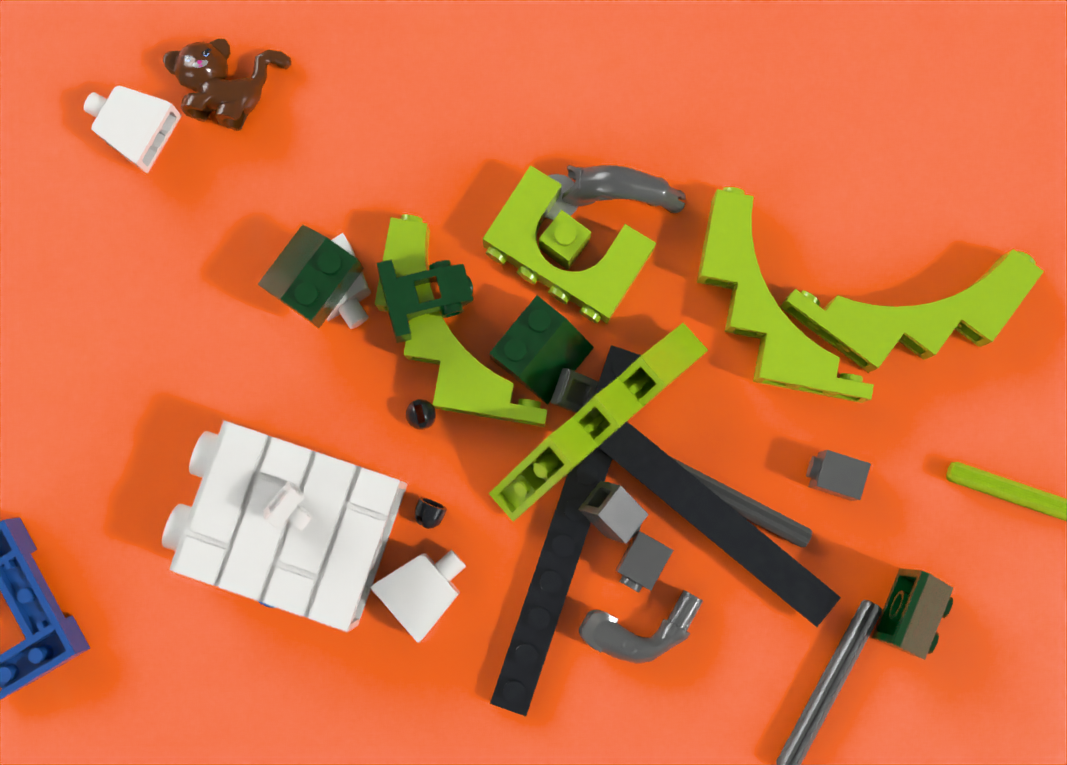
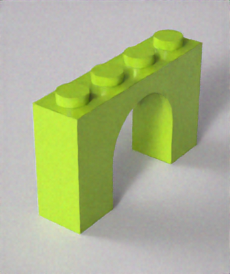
(594, 290)

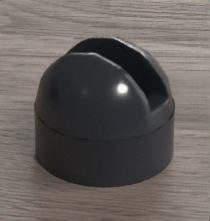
(428, 411)
(429, 513)

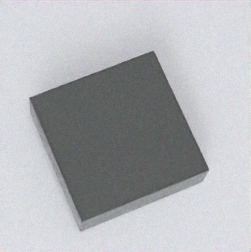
(573, 390)

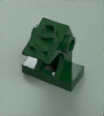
(402, 297)

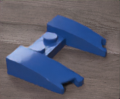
(48, 633)

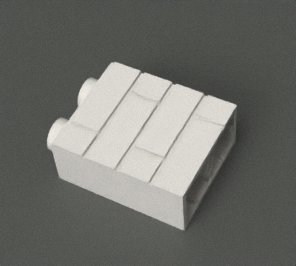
(308, 571)

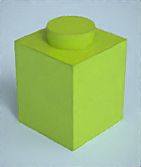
(564, 239)

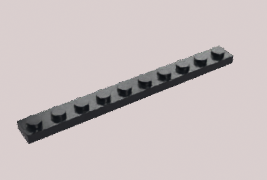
(554, 568)

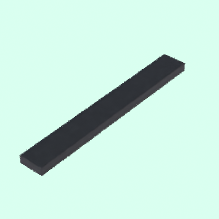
(720, 523)

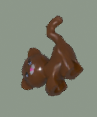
(205, 70)

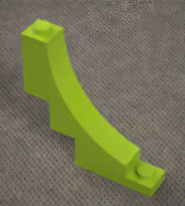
(871, 331)
(784, 353)
(462, 380)
(597, 421)

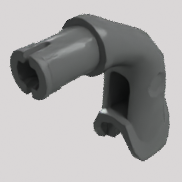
(621, 182)
(605, 635)

